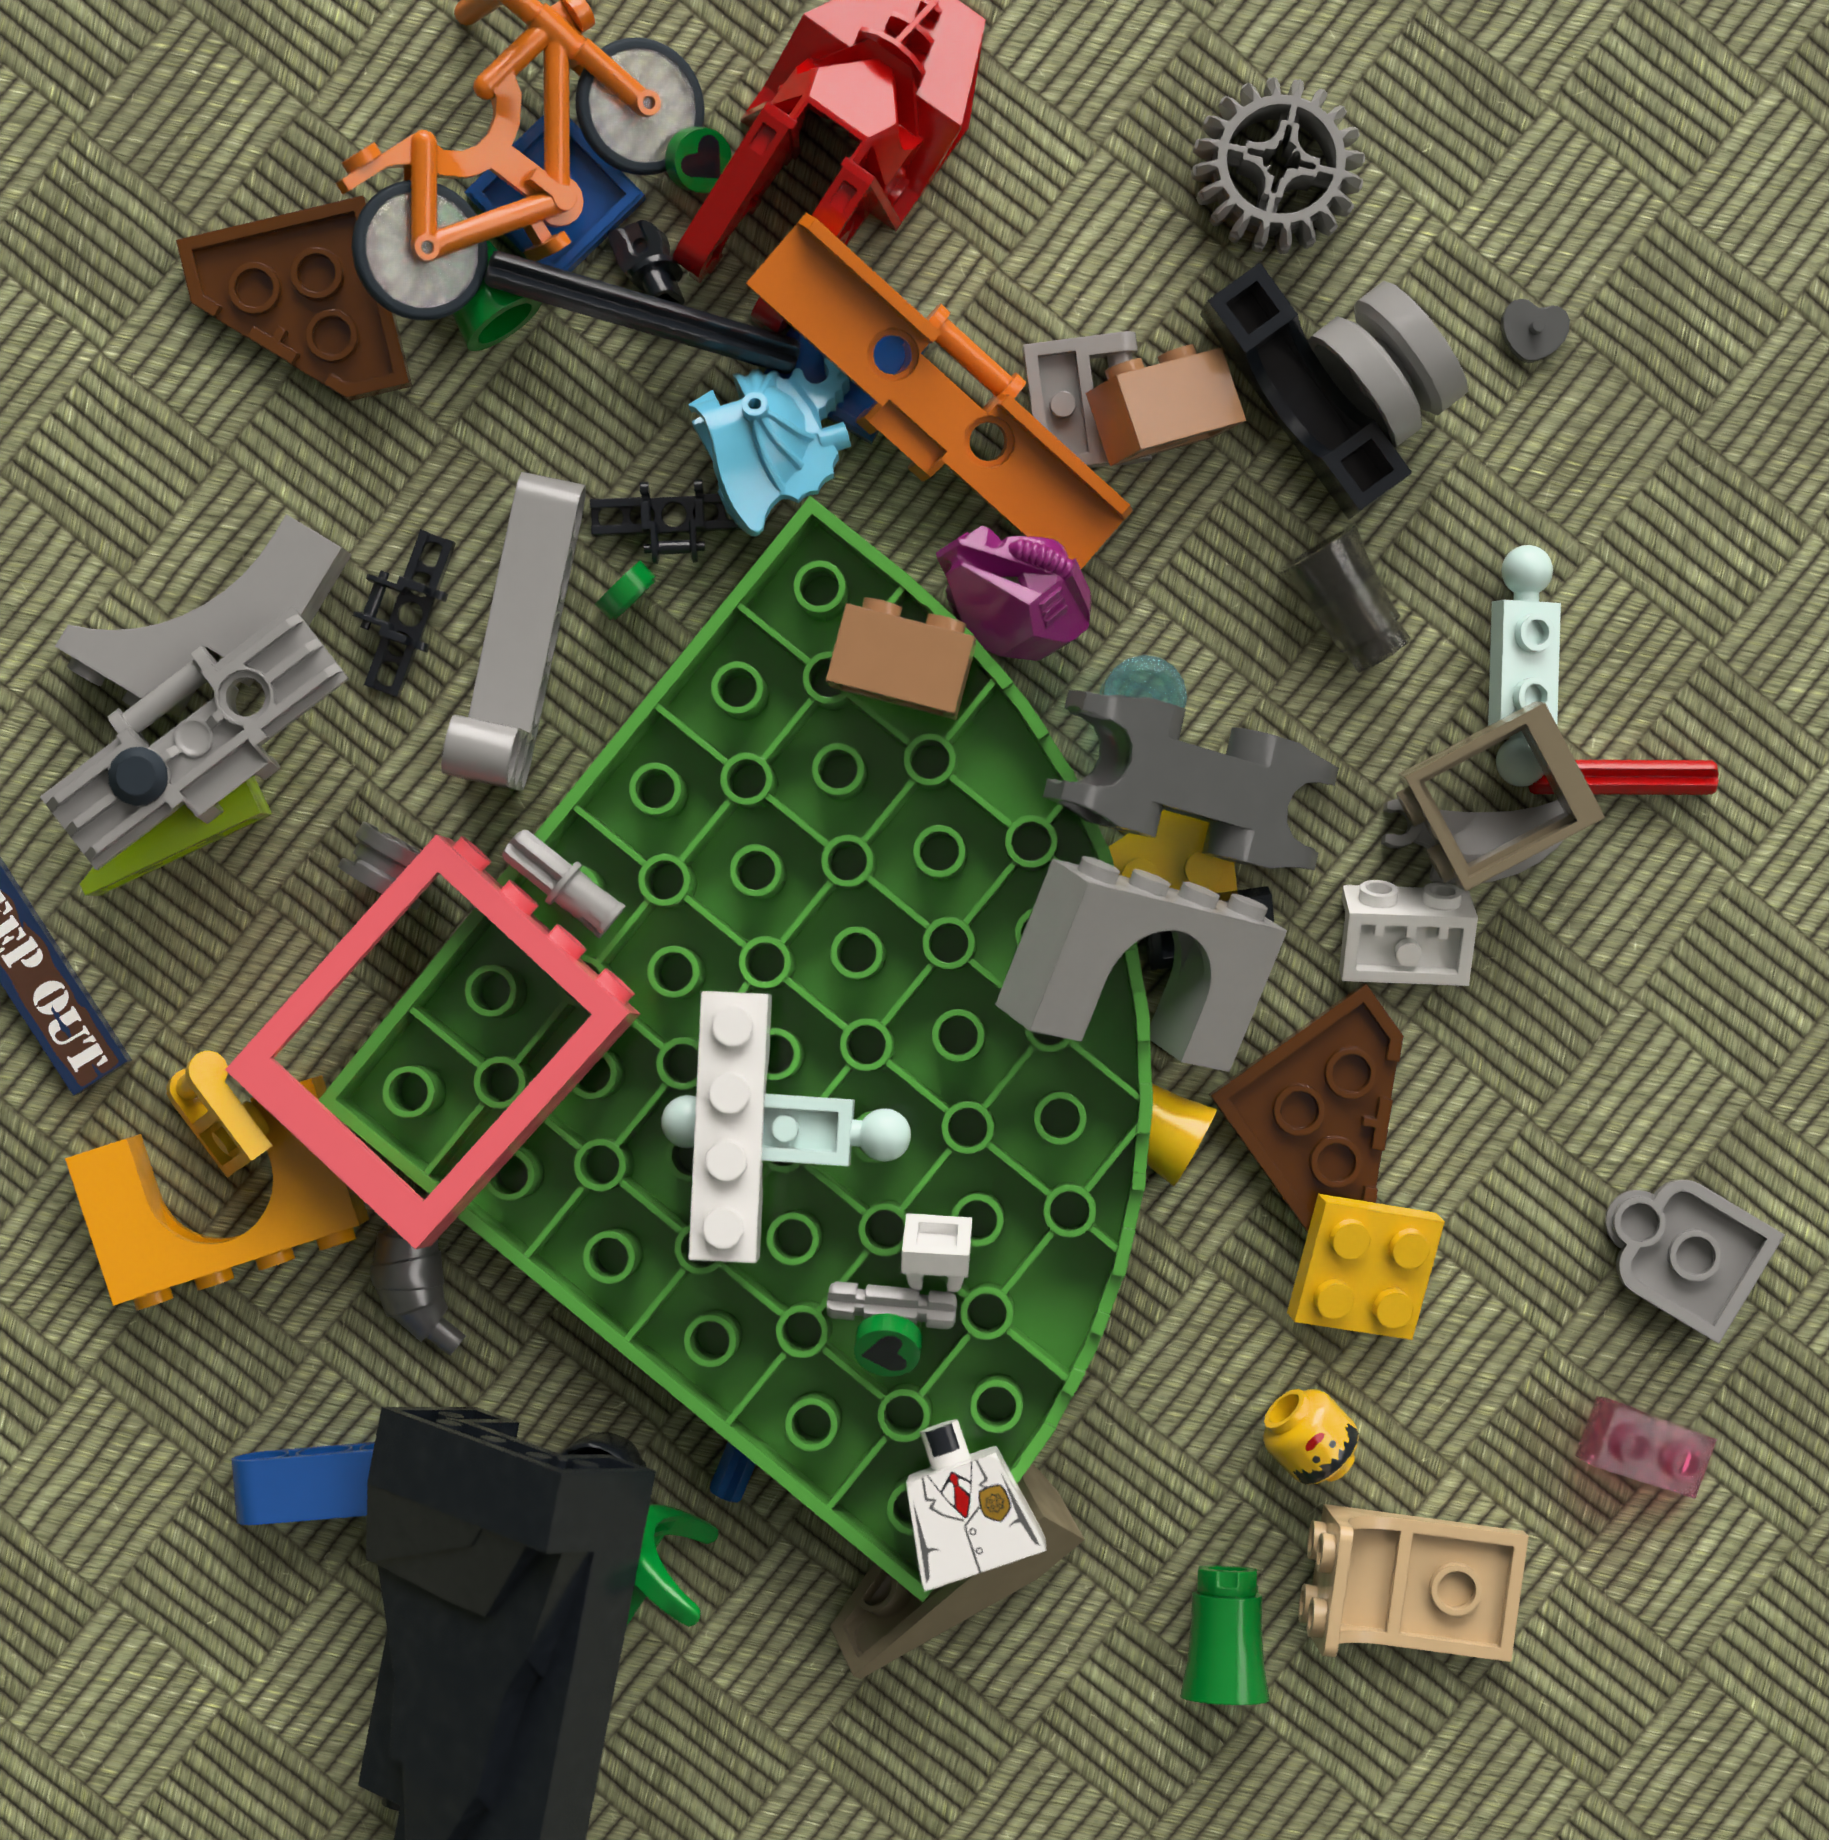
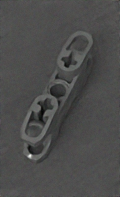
(1150, 770)

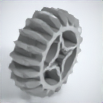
(1304, 171)

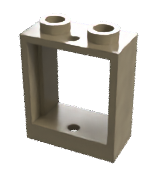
(1558, 767)

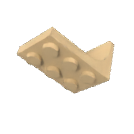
(1412, 1583)

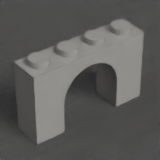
(1094, 915)

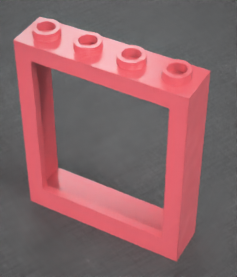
(338, 1147)

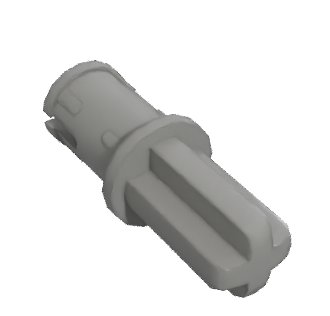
(562, 882)

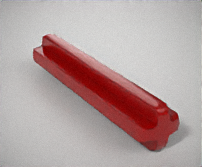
(1644, 777)

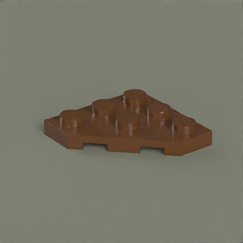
(299, 296)
(1320, 1104)

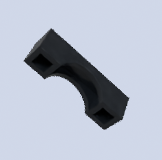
(1327, 429)

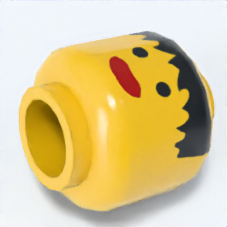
(1310, 1436)

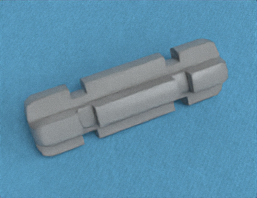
(935, 1309)

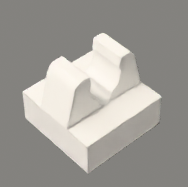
(937, 1248)

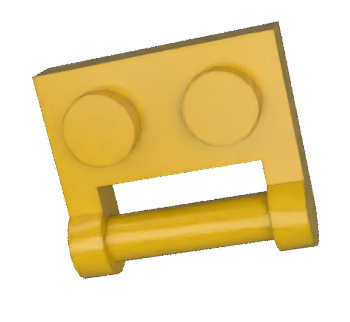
(224, 1126)

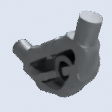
(412, 1288)

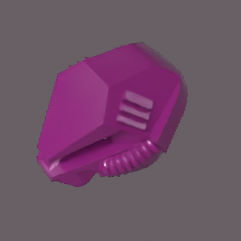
(1011, 618)

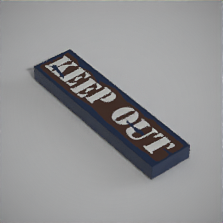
(52, 995)

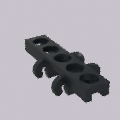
(658, 526)
(390, 629)

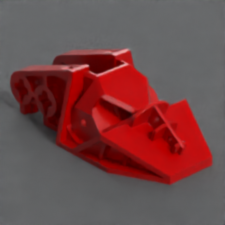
(885, 73)

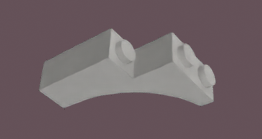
(291, 571)

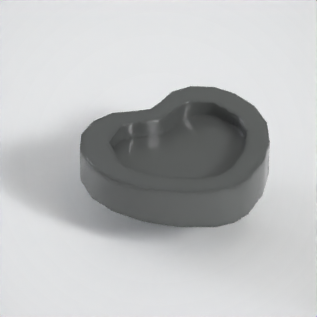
(1532, 330)

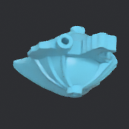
(772, 440)

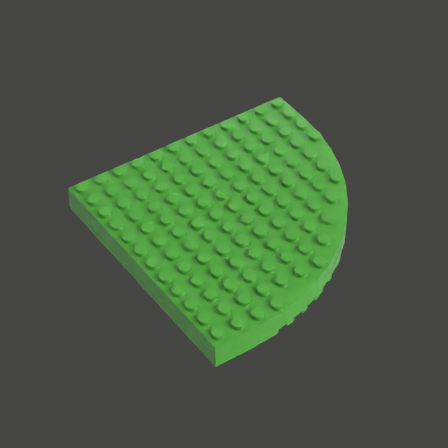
(878, 892)

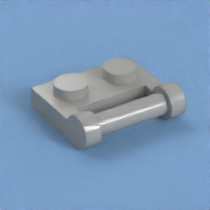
(1058, 383)

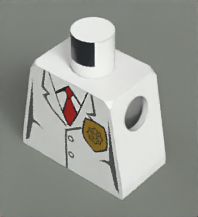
(967, 1510)

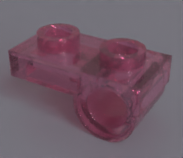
(1645, 1447)

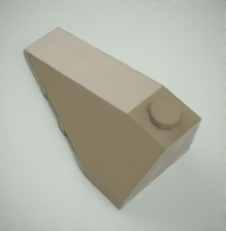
(889, 1621)

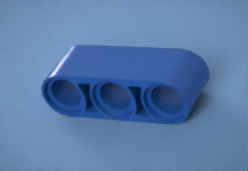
(302, 1483)

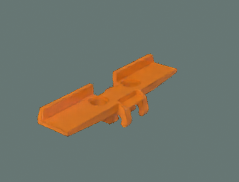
(844, 314)

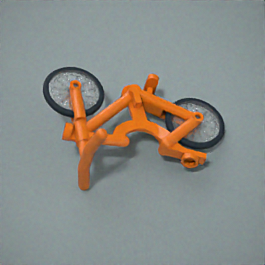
(425, 246)

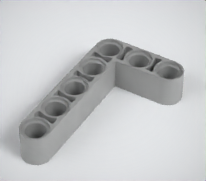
(520, 636)

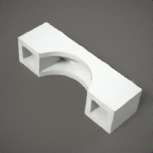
(729, 1126)

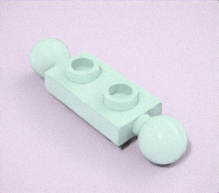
(1523, 656)
(806, 1129)

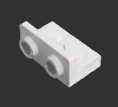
(1407, 934)

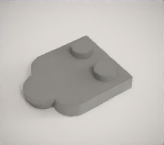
(1689, 1252)

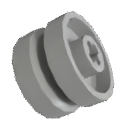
(1390, 361)

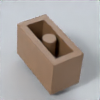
(1164, 404)
(902, 658)

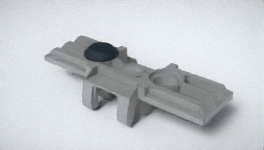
(207, 755)

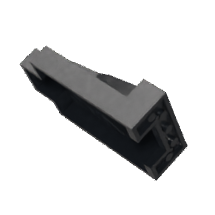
(502, 1623)

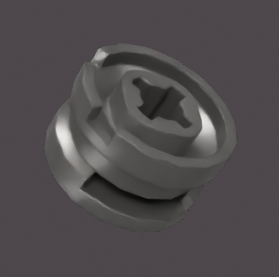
(379, 859)

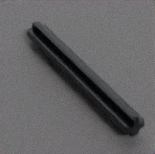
(642, 312)

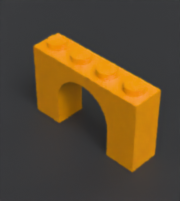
(150, 1251)

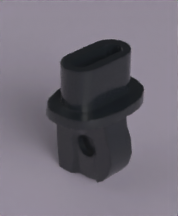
(646, 260)

